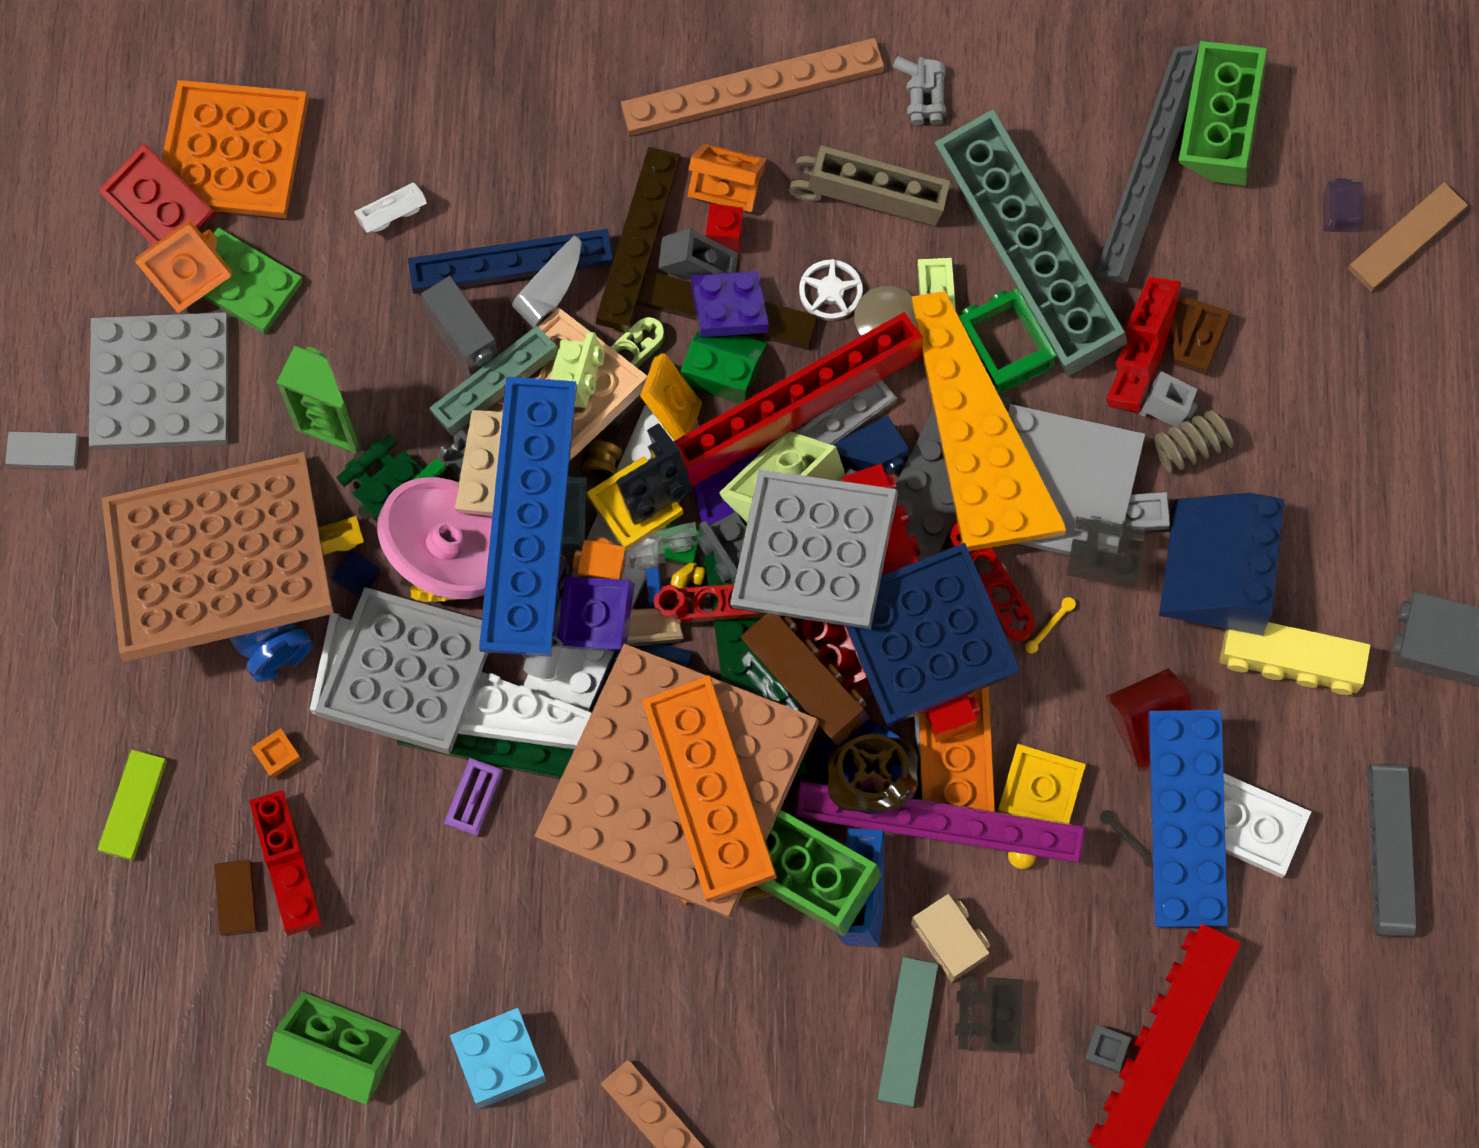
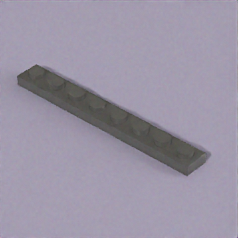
(1148, 168)

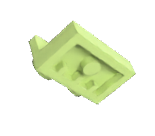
(579, 363)

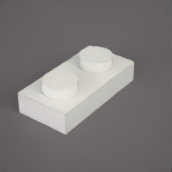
(400, 203)

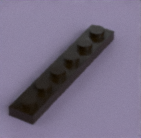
(638, 239)

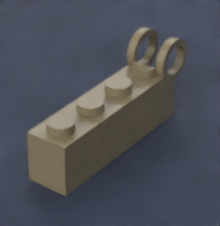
(871, 185)

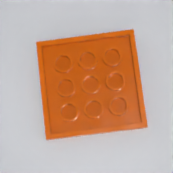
(236, 145)

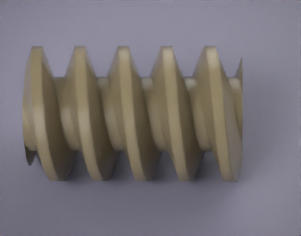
(1192, 438)

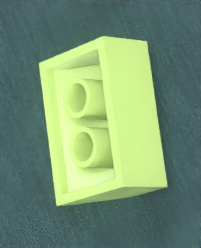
(789, 455)

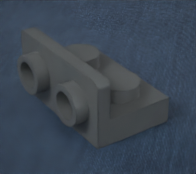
(725, 543)

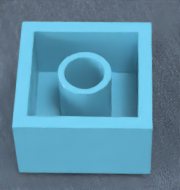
(498, 1058)

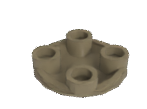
(880, 306)

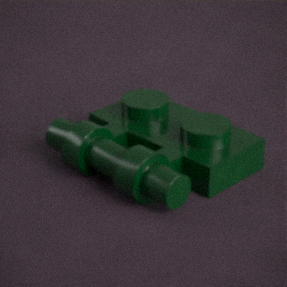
(375, 490)

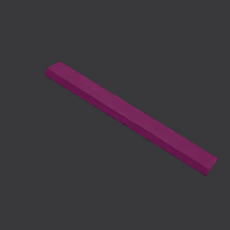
(952, 824)

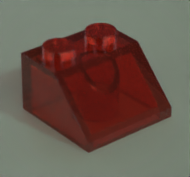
(1132, 706)

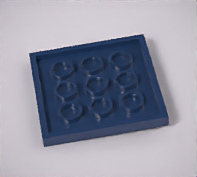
(932, 637)

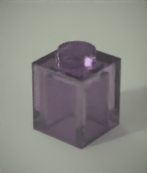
(1343, 206)

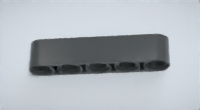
(1391, 850)

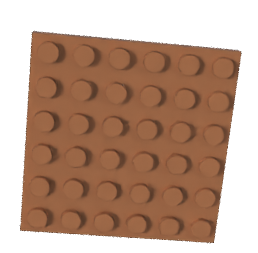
(215, 557)
(615, 791)

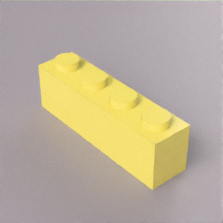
(1299, 656)

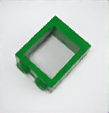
(1022, 369)

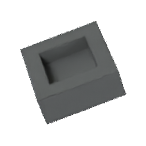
(1107, 1049)

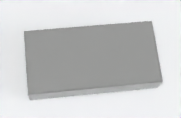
(42, 450)

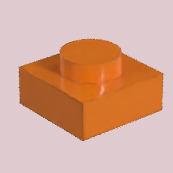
(276, 753)

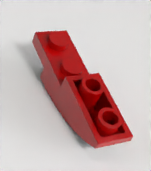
(285, 863)

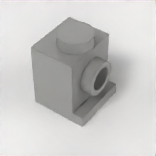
(1170, 400)

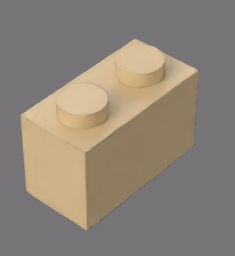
(951, 937)

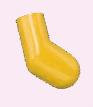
(686, 575)

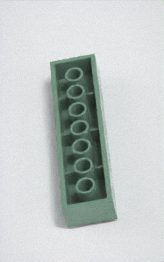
(1031, 242)

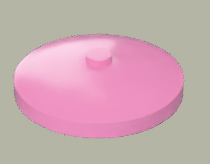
(434, 542)

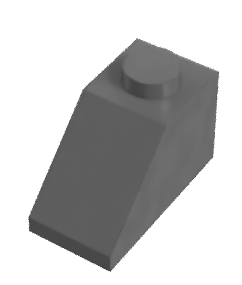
(695, 254)

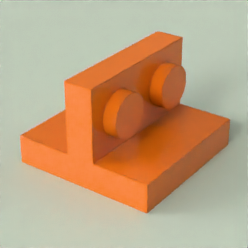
(725, 176)
(184, 265)

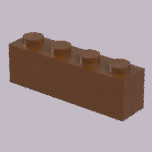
(805, 677)

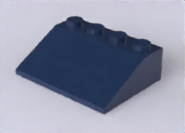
(1223, 561)

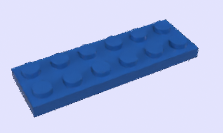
(1187, 818)

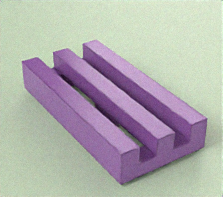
(463, 825)

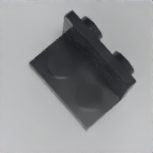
(657, 481)

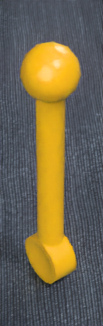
(1067, 605)

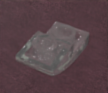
(651, 550)

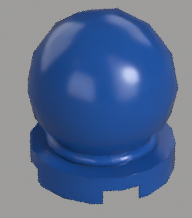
(272, 649)

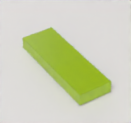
(132, 805)

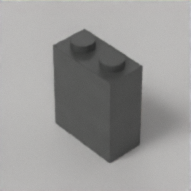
(459, 326)
(1438, 639)

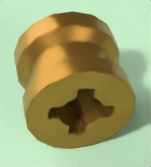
(602, 459)

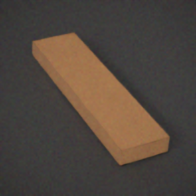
(1407, 237)

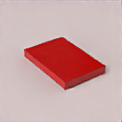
(154, 196)

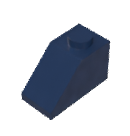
(874, 446)

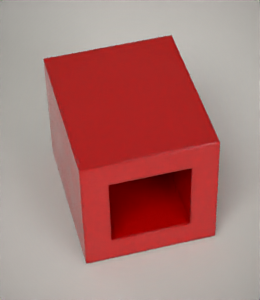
(725, 225)

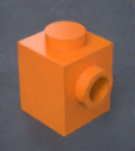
(600, 560)

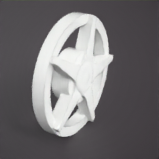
(830, 289)

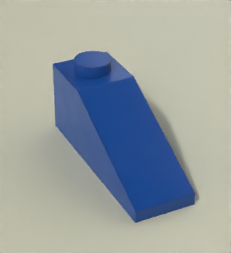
(868, 923)

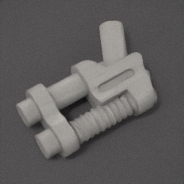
(926, 79)

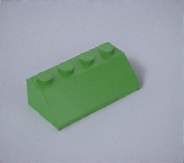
(1223, 111)
(316, 399)

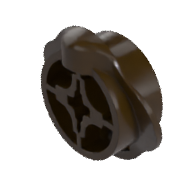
(872, 785)

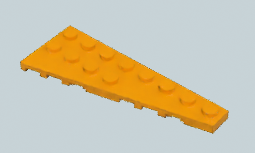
(987, 465)

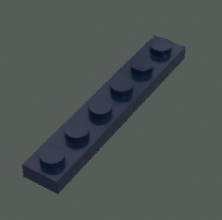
(505, 260)

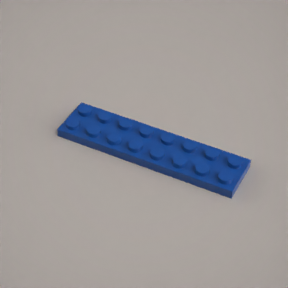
(528, 517)

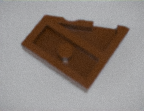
(1197, 333)

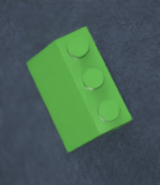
(333, 1047)

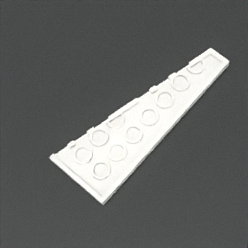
(496, 706)

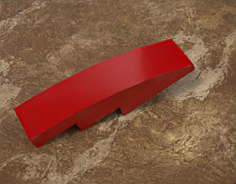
(1145, 344)

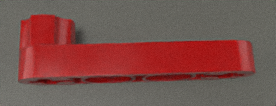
(999, 578)
(683, 613)

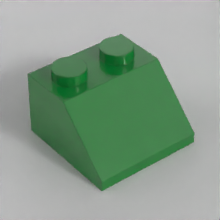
(723, 365)

